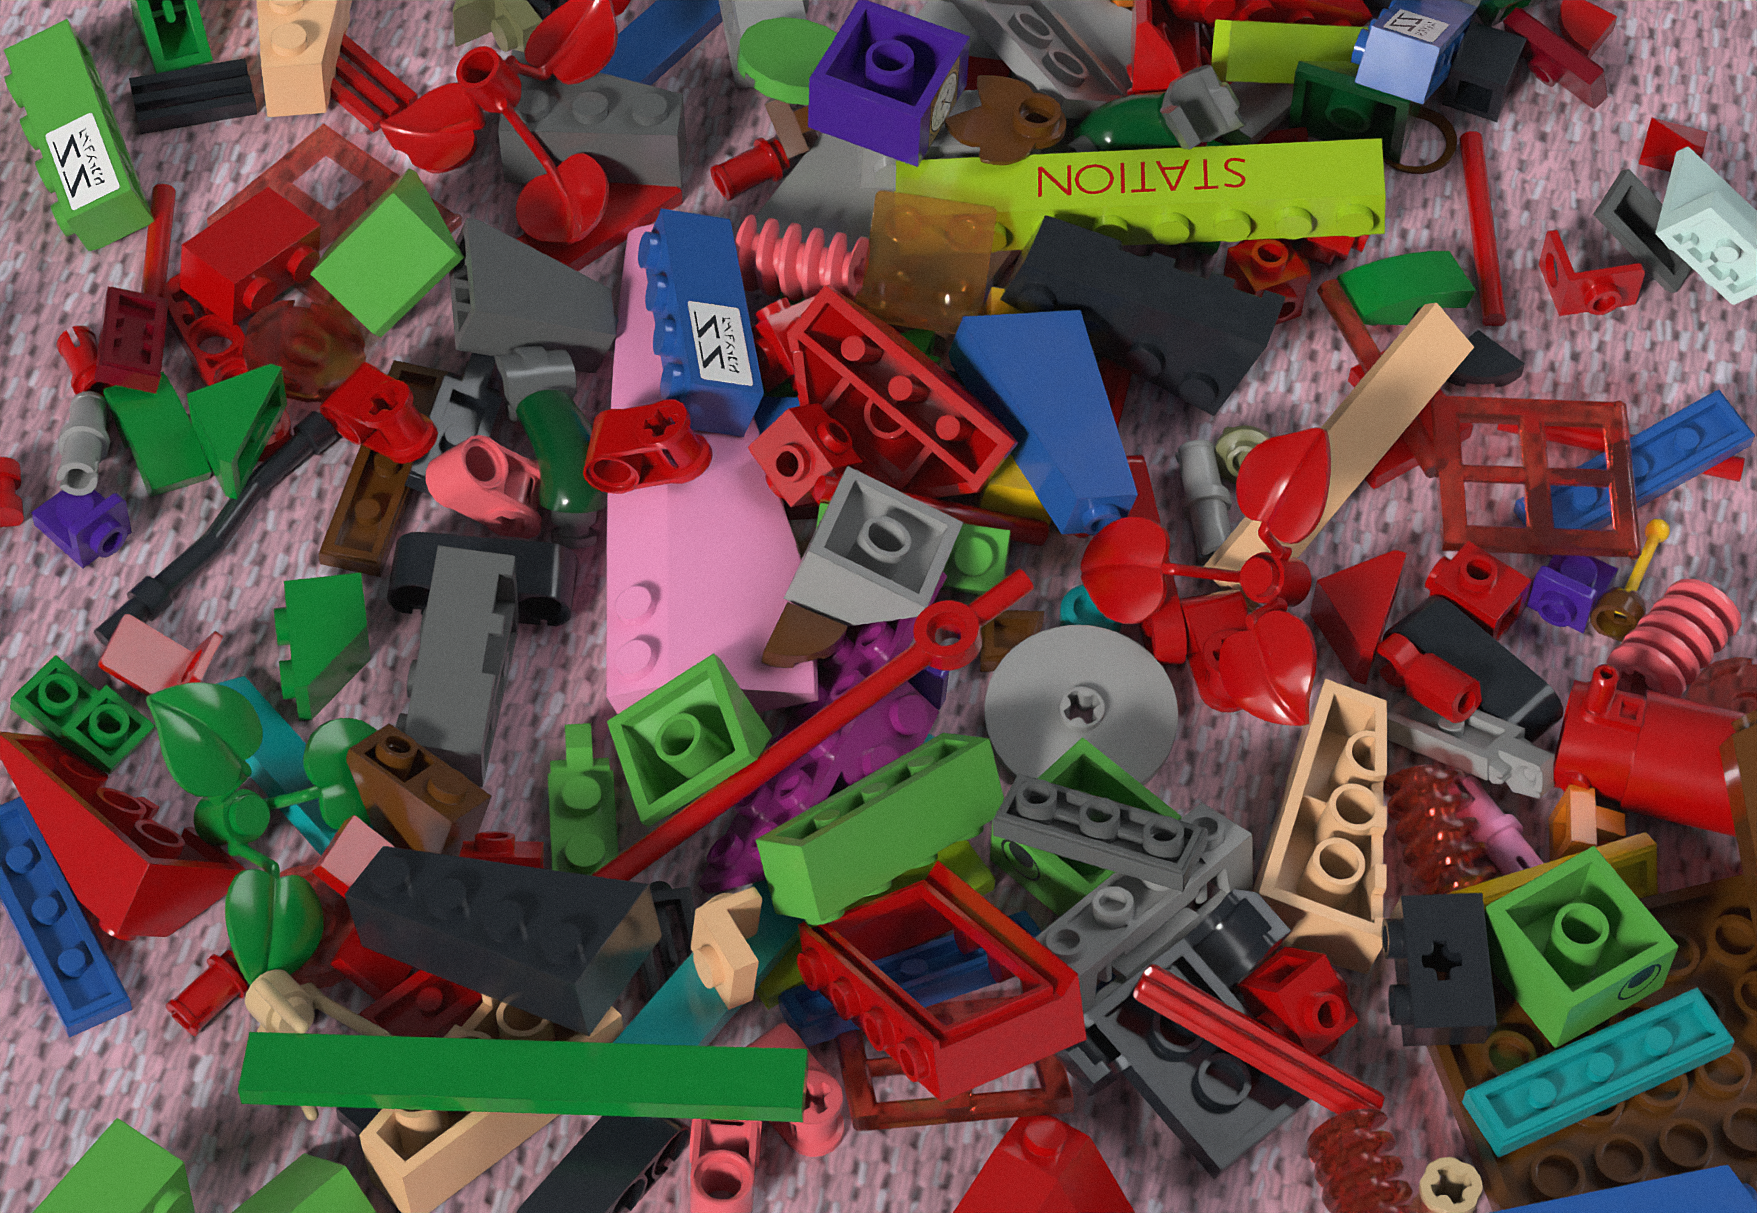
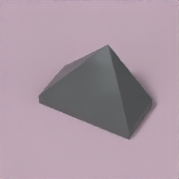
(1632, 218)

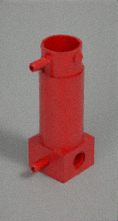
(1646, 752)

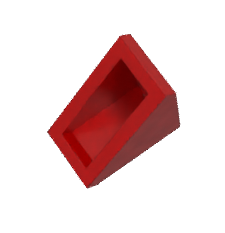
(1355, 608)

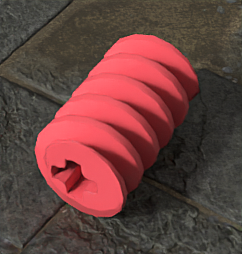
(797, 266)
(1675, 639)

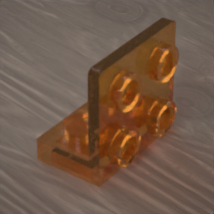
(927, 260)

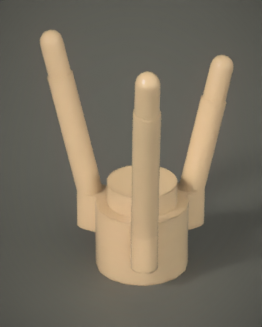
(289, 1008)

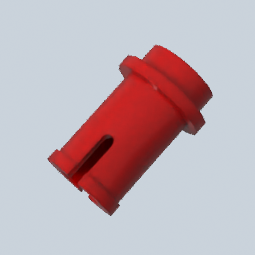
(750, 168)
(81, 360)
(208, 993)

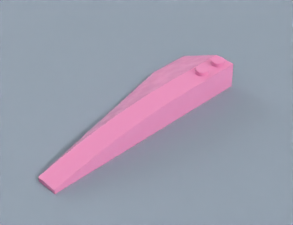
(693, 560)

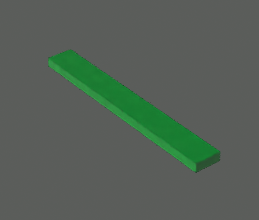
(525, 1076)

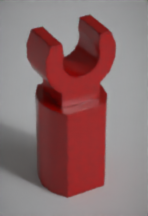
(1429, 679)

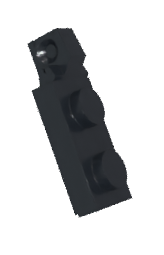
(460, 410)

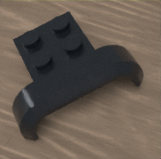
(1195, 1087)

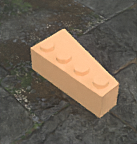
(300, 52)
(1327, 835)
(432, 1154)

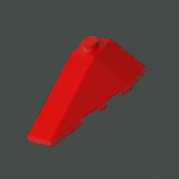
(109, 848)
(1044, 1169)

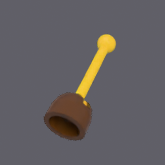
(1627, 600)

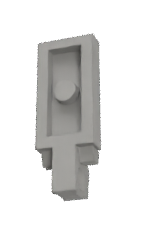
(1477, 746)

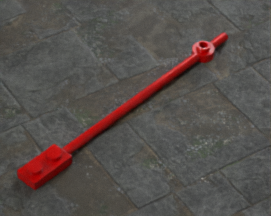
(432, 1005)

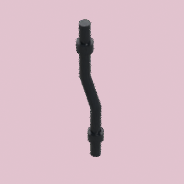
(153, 595)

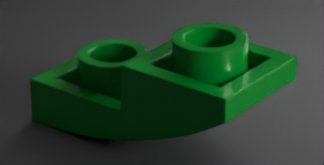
(1396, 286)
(158, 436)
(80, 717)

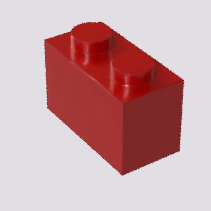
(250, 256)

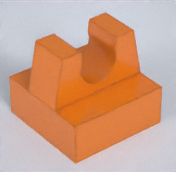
(1581, 824)

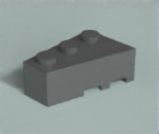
(620, 123)
(463, 658)

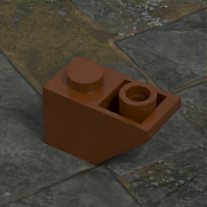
(414, 794)

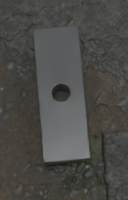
(1100, 832)

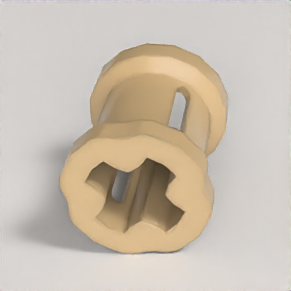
(1457, 1184)

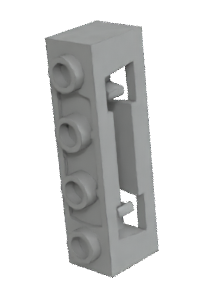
(1135, 921)

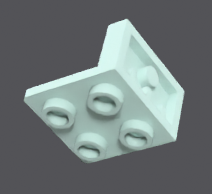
(1710, 227)

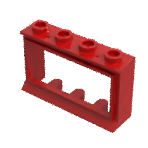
(974, 1049)

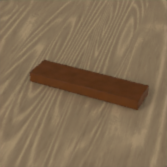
(375, 492)

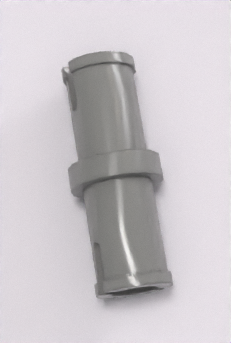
(83, 443)
(1205, 498)

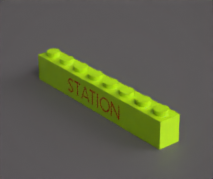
(1173, 192)

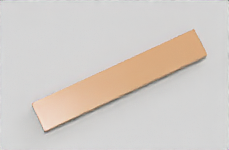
(1367, 423)

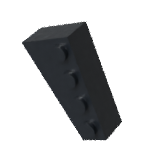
(1144, 313)
(508, 930)

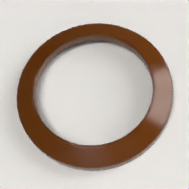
(1451, 144)

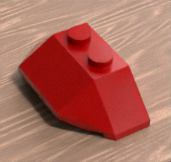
(1164, 46)
(899, 406)

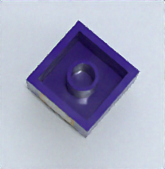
(888, 82)

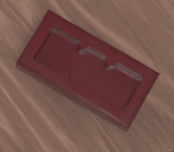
(1556, 60)
(131, 339)

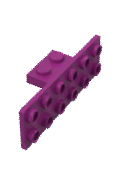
(853, 752)

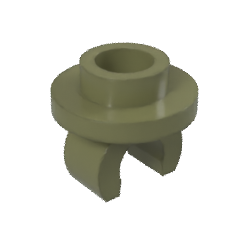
(1233, 448)

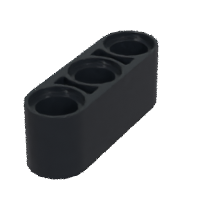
(543, 573)
(1506, 683)
(610, 1166)

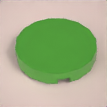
(783, 56)

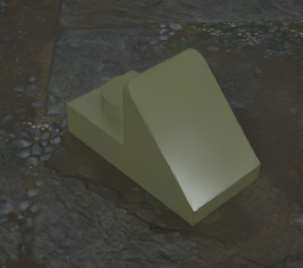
(507, 19)

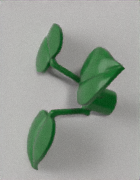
(204, 742)

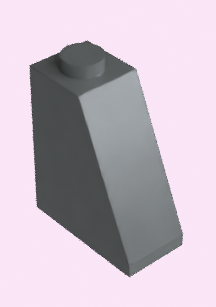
(522, 298)

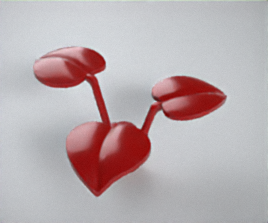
(442, 123)
(1275, 660)

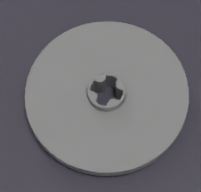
(1086, 667)

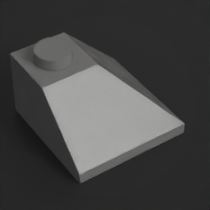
(873, 554)

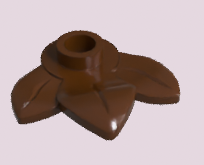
(1008, 122)

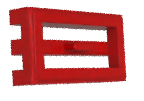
(366, 88)

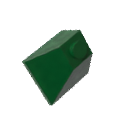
(1339, 109)

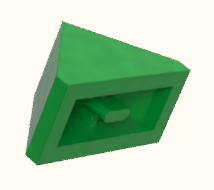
(172, 33)
(237, 421)

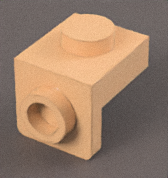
(720, 945)

